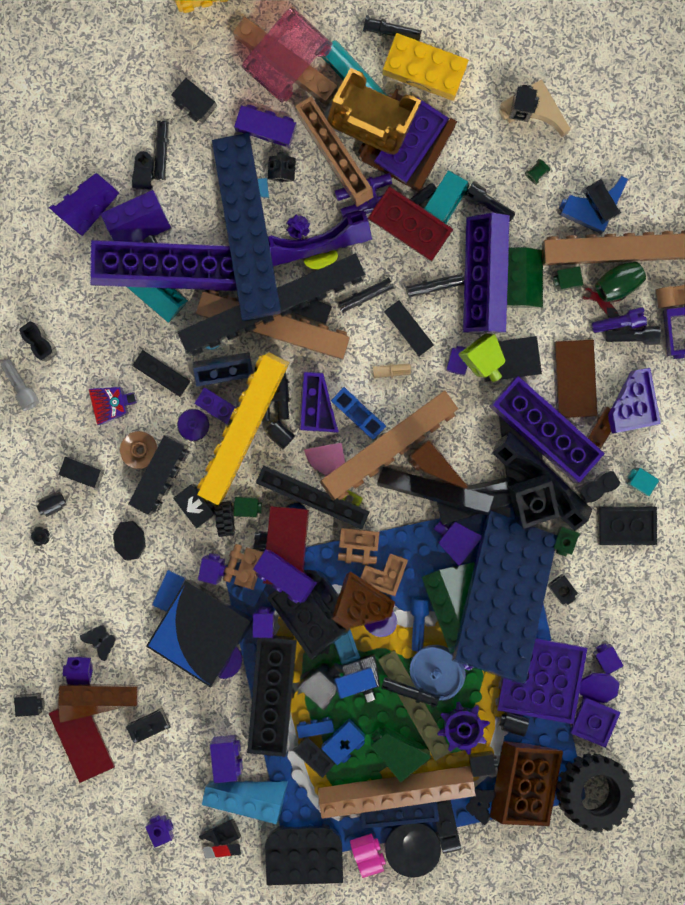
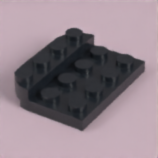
(312, 619)
(304, 856)

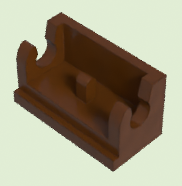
(600, 429)

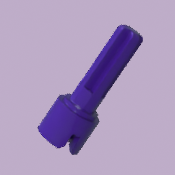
(634, 318)

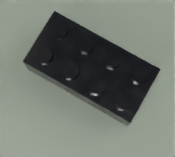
(158, 475)

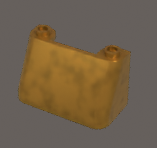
(371, 115)

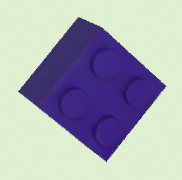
(225, 758)

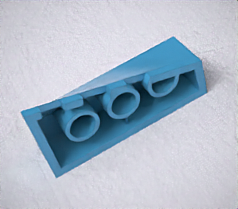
(247, 798)

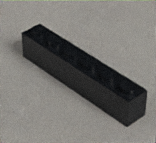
(312, 497)

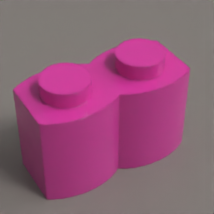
(367, 855)

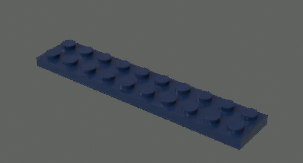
(246, 227)

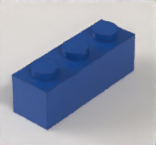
(315, 727)

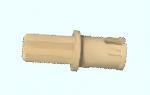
(391, 370)

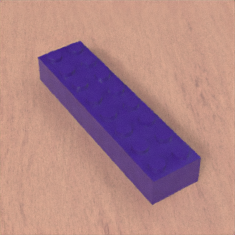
(161, 265)

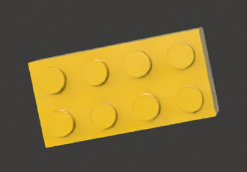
(425, 67)

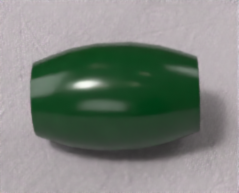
(620, 281)

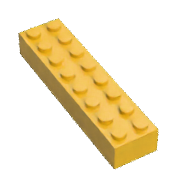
(243, 427)

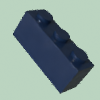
(222, 369)

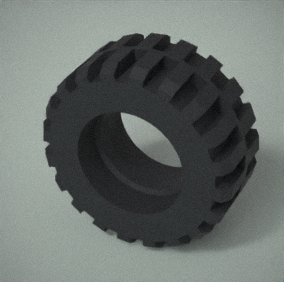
(618, 798)

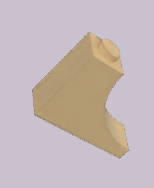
(546, 110)

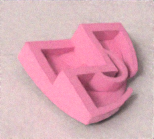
(326, 458)

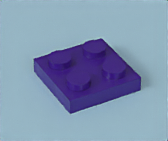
(595, 722)

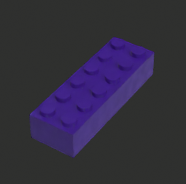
(486, 273)
(546, 430)

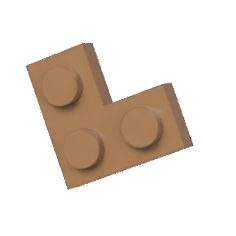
(389, 579)

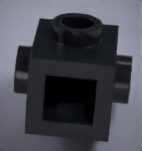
(281, 168)

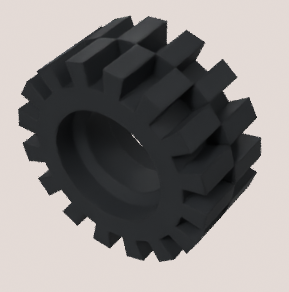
(224, 519)

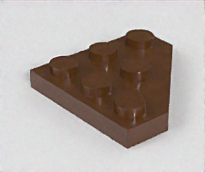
(361, 603)

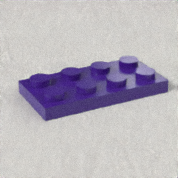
(418, 140)

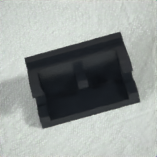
(601, 201)
(148, 725)
(314, 757)

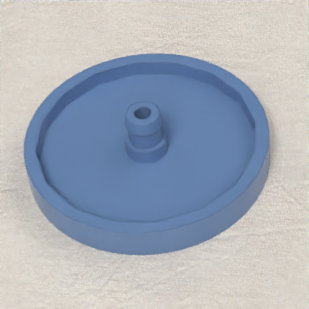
(436, 672)

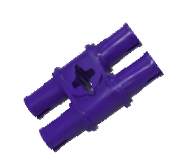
(375, 183)

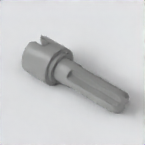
(25, 396)

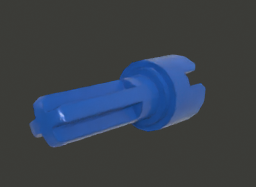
(419, 609)

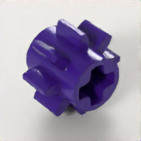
(298, 227)

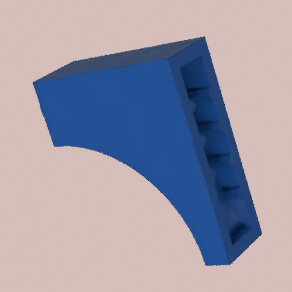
(581, 212)

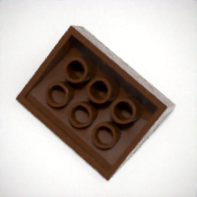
(430, 460)
(525, 784)

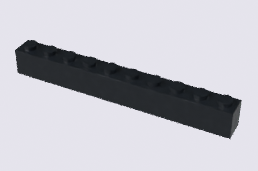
(291, 295)

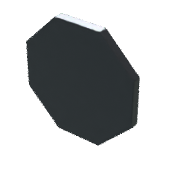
(129, 540)

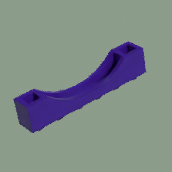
(350, 231)

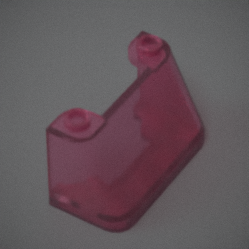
(286, 54)

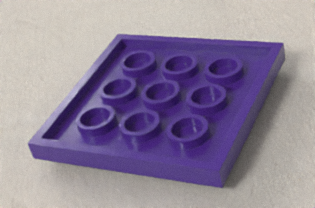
(551, 683)

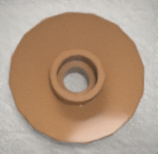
(129, 447)

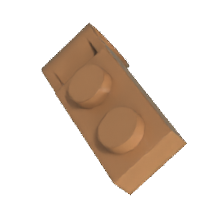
(670, 296)

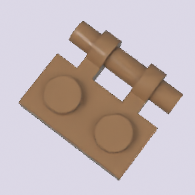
(358, 539)
(245, 575)

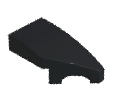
(222, 833)

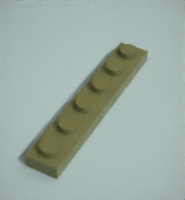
(418, 711)

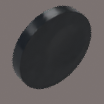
(413, 849)

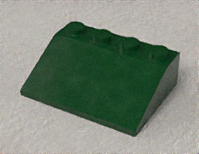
(448, 597)

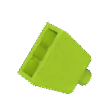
(484, 357)

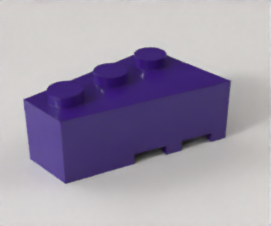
(85, 204)
(315, 407)

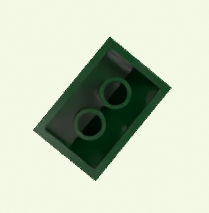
(525, 278)

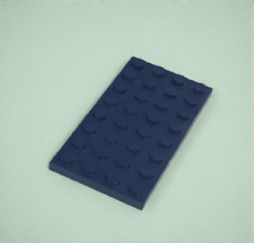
(505, 598)

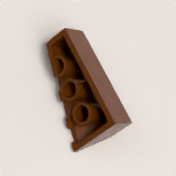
(92, 699)

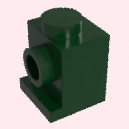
(562, 534)

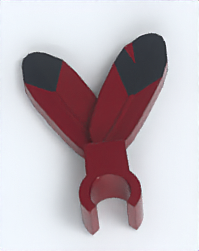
(607, 307)

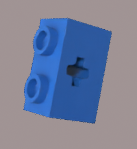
(349, 732)

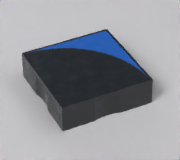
(199, 633)

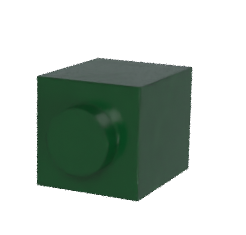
(568, 278)
(247, 507)

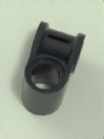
(142, 174)

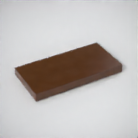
(576, 378)

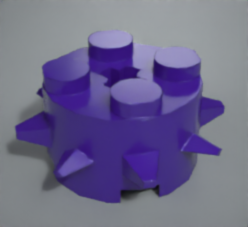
(468, 738)

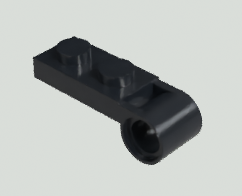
(447, 828)

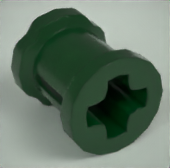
(537, 171)

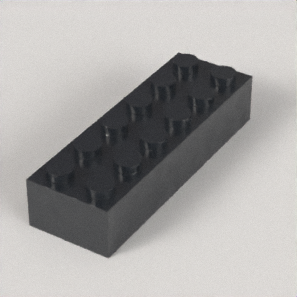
(272, 696)

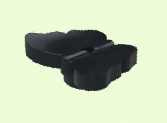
(103, 647)
(481, 811)

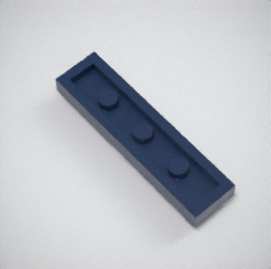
(401, 816)

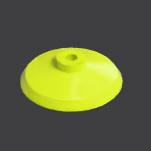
(321, 260)

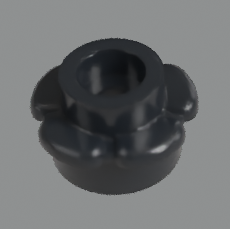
(45, 536)

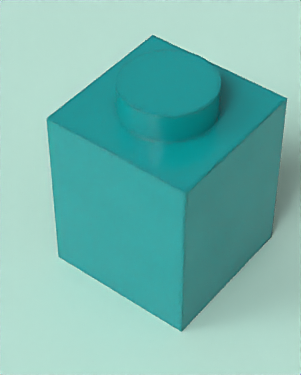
(642, 481)

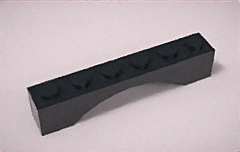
(519, 457)

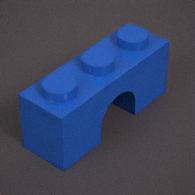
(358, 413)

